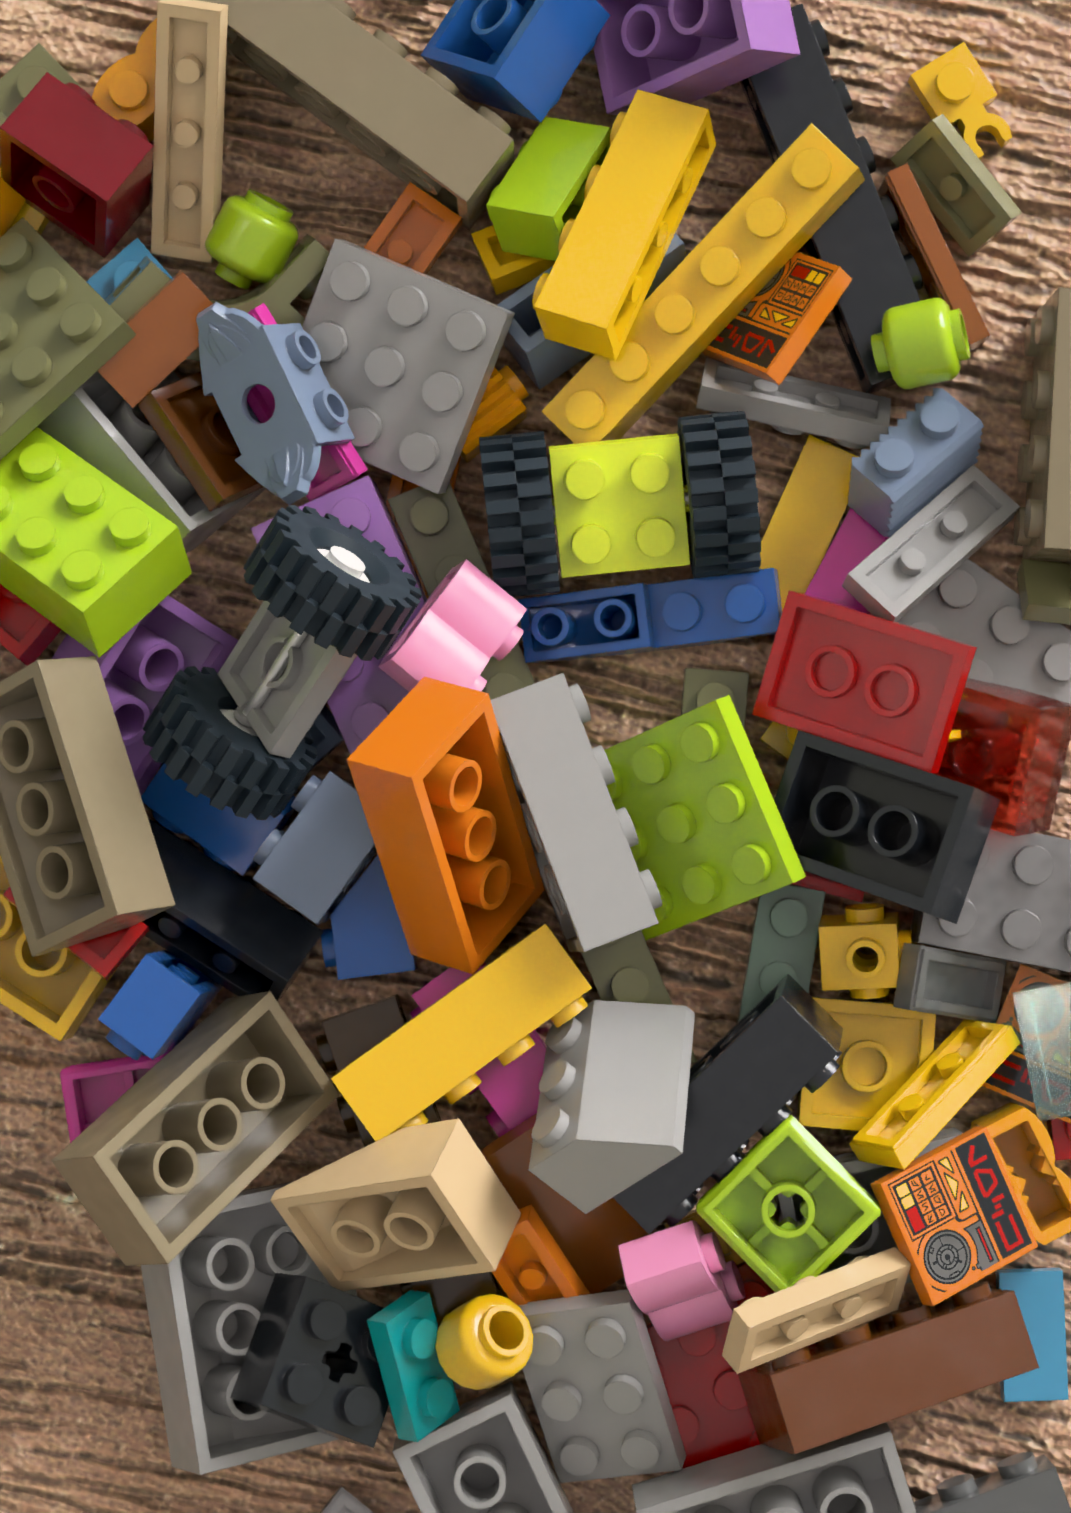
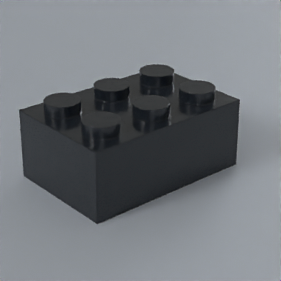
(883, 825)

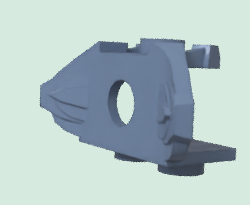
(308, 414)

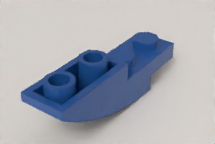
(650, 616)

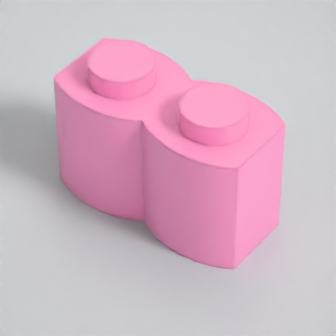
(456, 632)
(681, 1279)

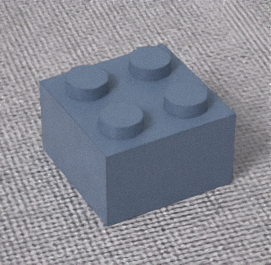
(320, 851)

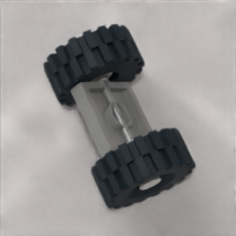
(247, 727)

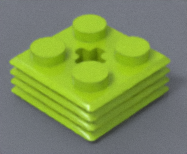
(788, 1163)

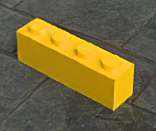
(624, 224)
(463, 1033)

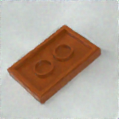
(585, 1239)

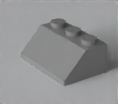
(127, 449)
(612, 1098)

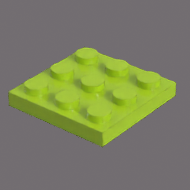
(701, 815)

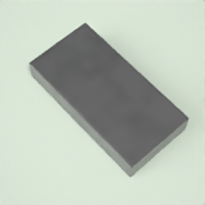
(949, 983)

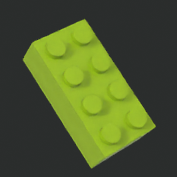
(82, 544)

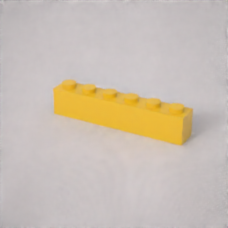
(708, 289)

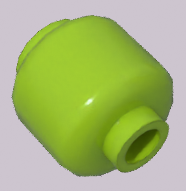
(251, 239)
(921, 343)

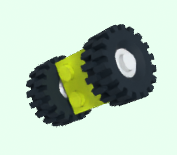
(622, 504)

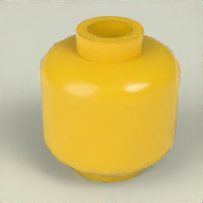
(484, 1342)

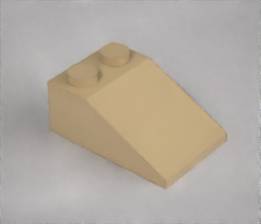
(402, 1210)

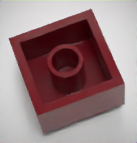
(77, 163)

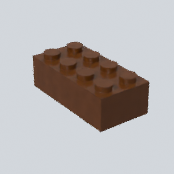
(888, 1368)

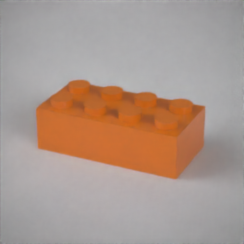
(447, 823)

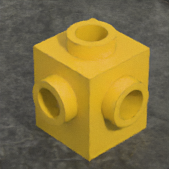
(849, 969)

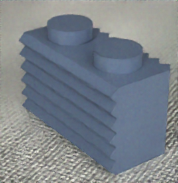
(914, 462)

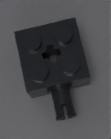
(286, 1355)

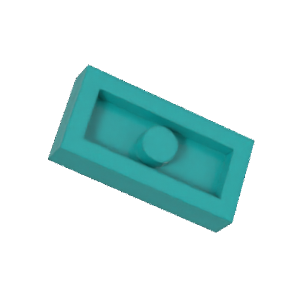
(413, 1379)

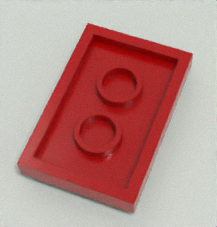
(864, 681)

